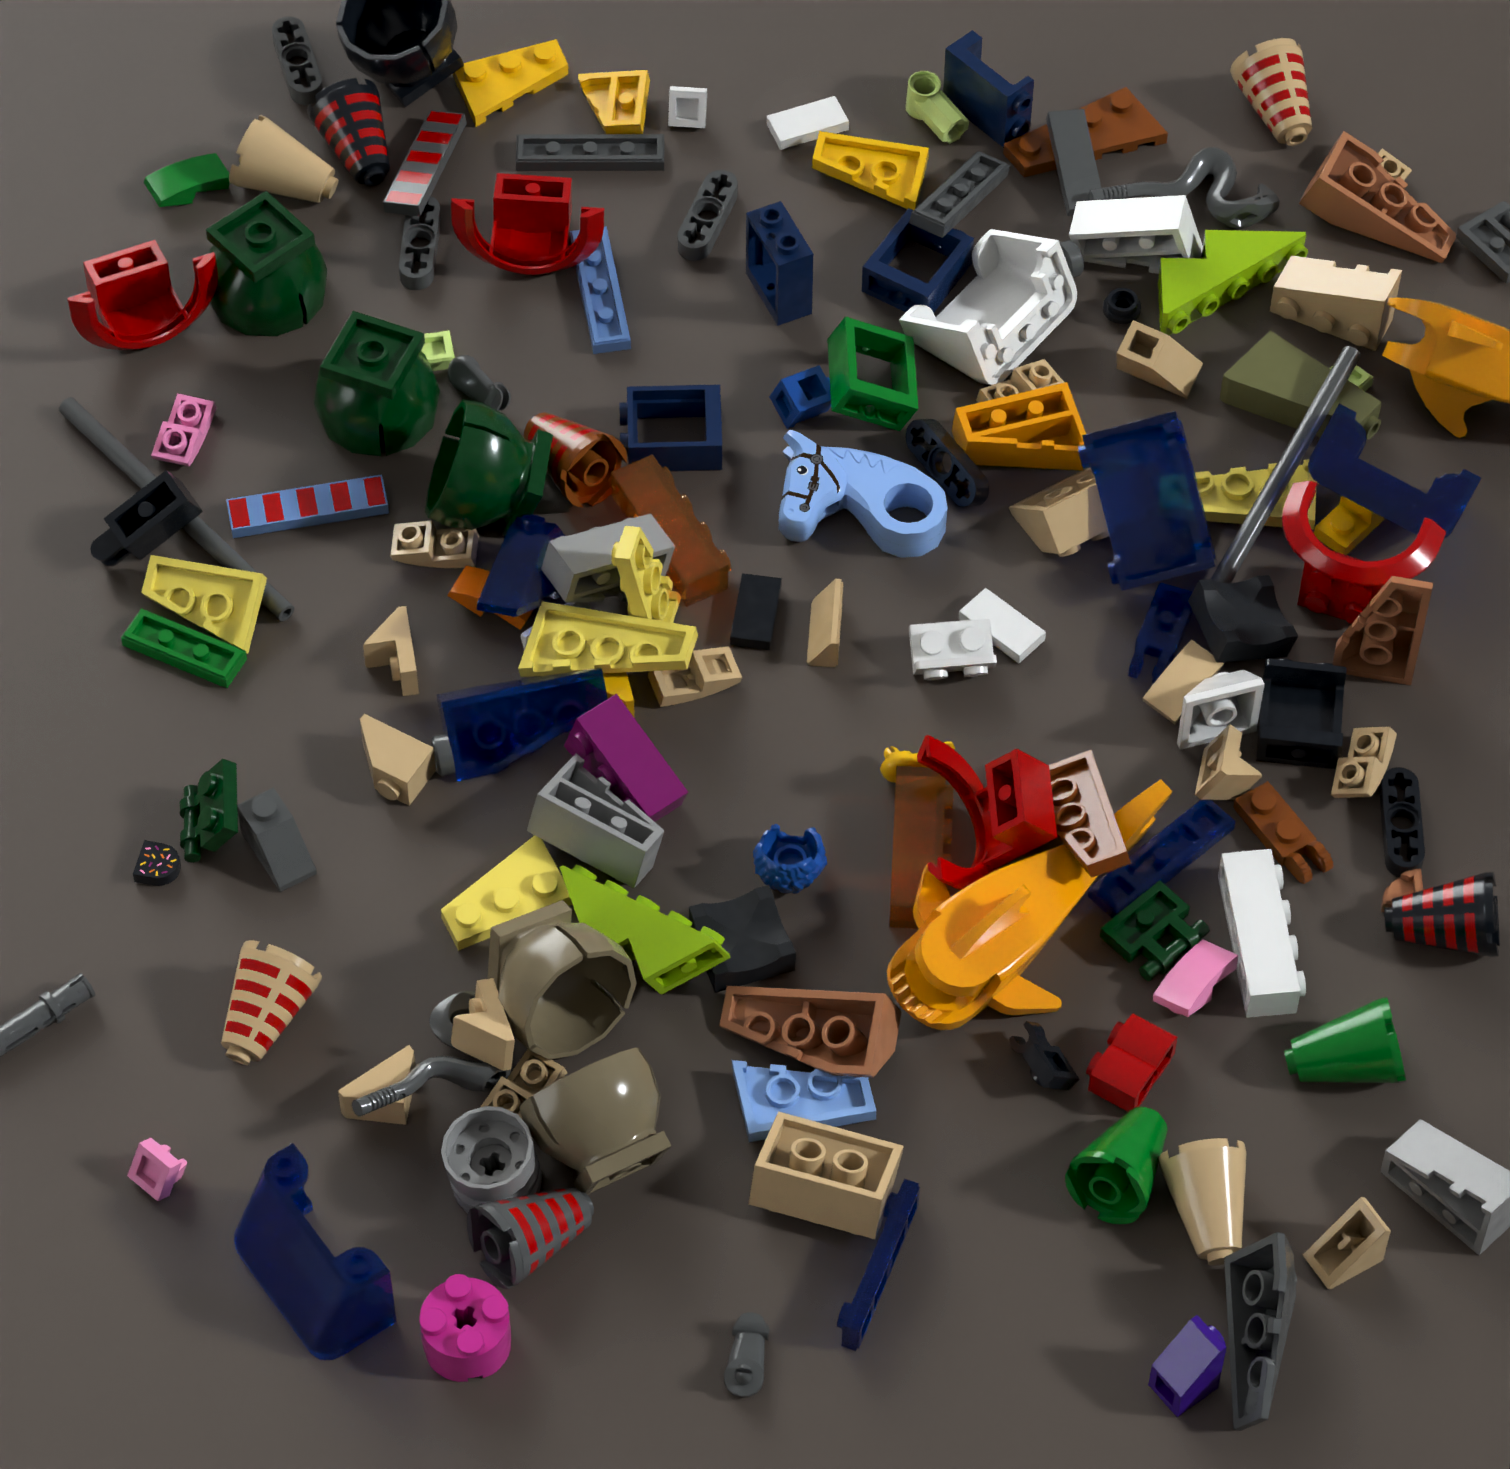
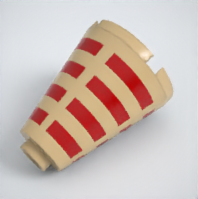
(1276, 88)
(264, 999)

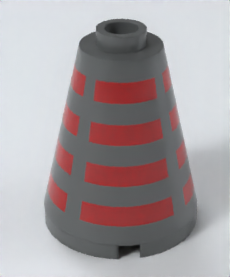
(526, 1231)

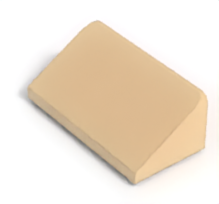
(825, 626)

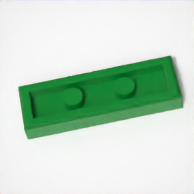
(184, 648)

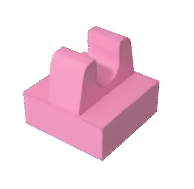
(156, 1169)

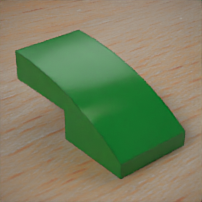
(181, 180)

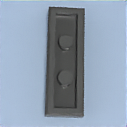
(1073, 155)

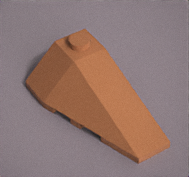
(1364, 198)
(1387, 633)
(821, 1028)

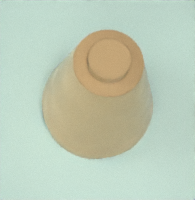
(281, 165)
(1209, 1194)

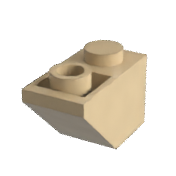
(1158, 359)

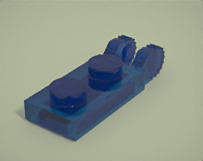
(1162, 629)

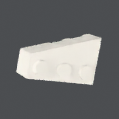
(1135, 231)

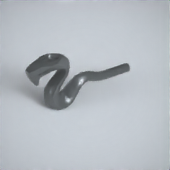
(1206, 162)
(462, 1072)

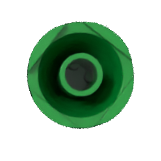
(1350, 1049)
(1119, 1167)

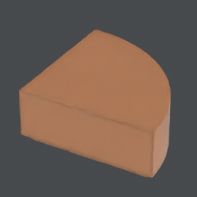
(1407, 883)

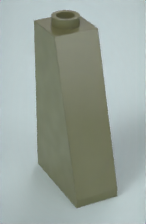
(1282, 383)

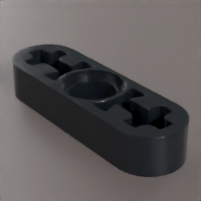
(961, 468)
(1408, 807)

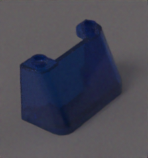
(1338, 468)
(1149, 501)
(322, 1297)

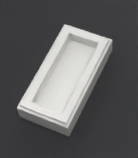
(805, 121)
(1009, 628)

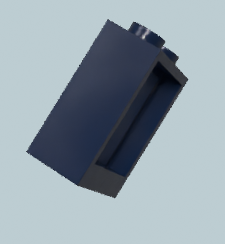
(781, 260)
(885, 281)
(674, 403)

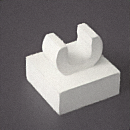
(687, 107)

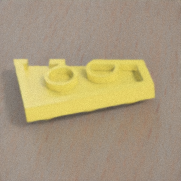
(208, 595)
(509, 890)

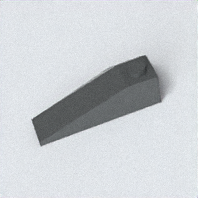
(1259, 1315)

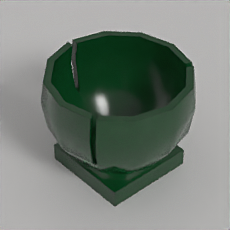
(264, 267)
(372, 379)
(487, 472)

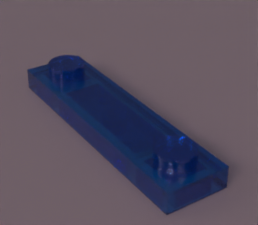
(1163, 856)
(856, 1316)

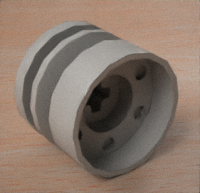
(490, 1157)

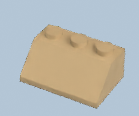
(1063, 515)
(825, 1175)

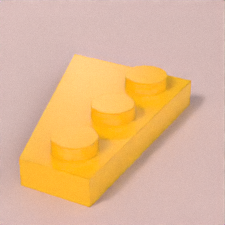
(504, 77)
(873, 165)

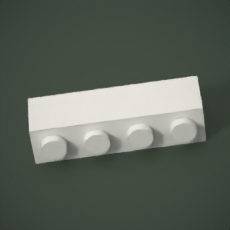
(1260, 933)

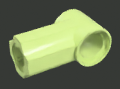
(928, 103)

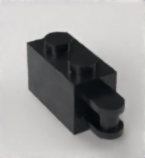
(146, 520)

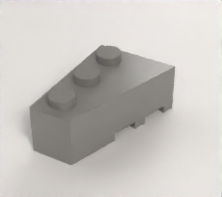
(1451, 1183)

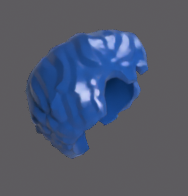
(789, 861)

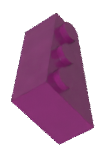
(625, 757)

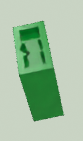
(852, 396)

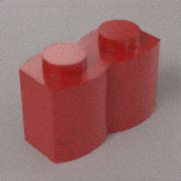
(1131, 1062)

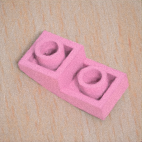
(185, 430)
(1192, 978)

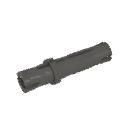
(44, 1012)

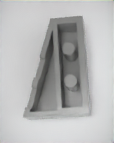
(582, 562)
(595, 825)

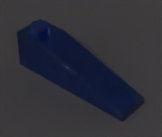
(516, 577)
(509, 719)

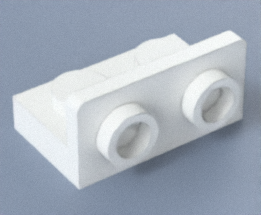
(951, 648)

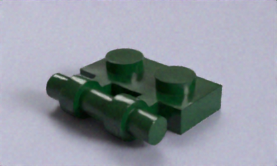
(209, 811)
(1145, 922)

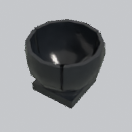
(400, 42)

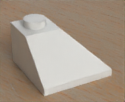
(1218, 702)

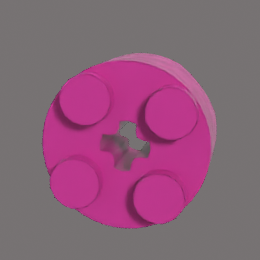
(465, 1328)

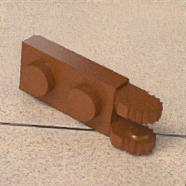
(1282, 831)

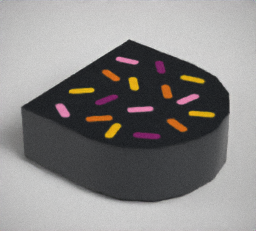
(157, 864)

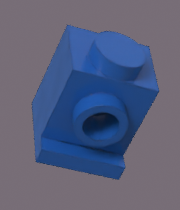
(802, 396)

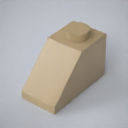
(396, 760)

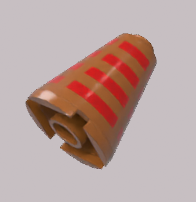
(579, 458)

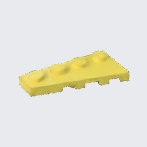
(1232, 495)
(640, 578)
(585, 639)

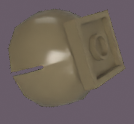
(549, 980)
(600, 1120)

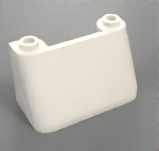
(1003, 312)

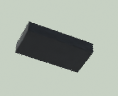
(755, 611)

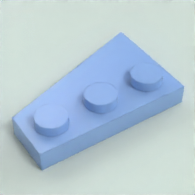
(801, 1094)

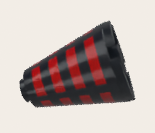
(353, 127)
(1449, 916)

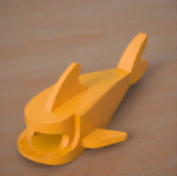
(1456, 361)
(992, 930)

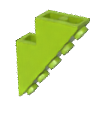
(1228, 268)
(663, 945)

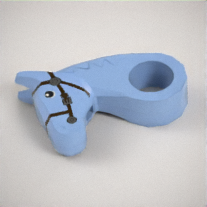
(869, 486)

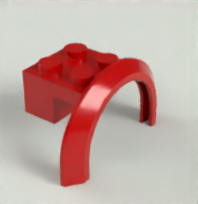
(529, 225)
(137, 298)
(1341, 583)
(1007, 815)

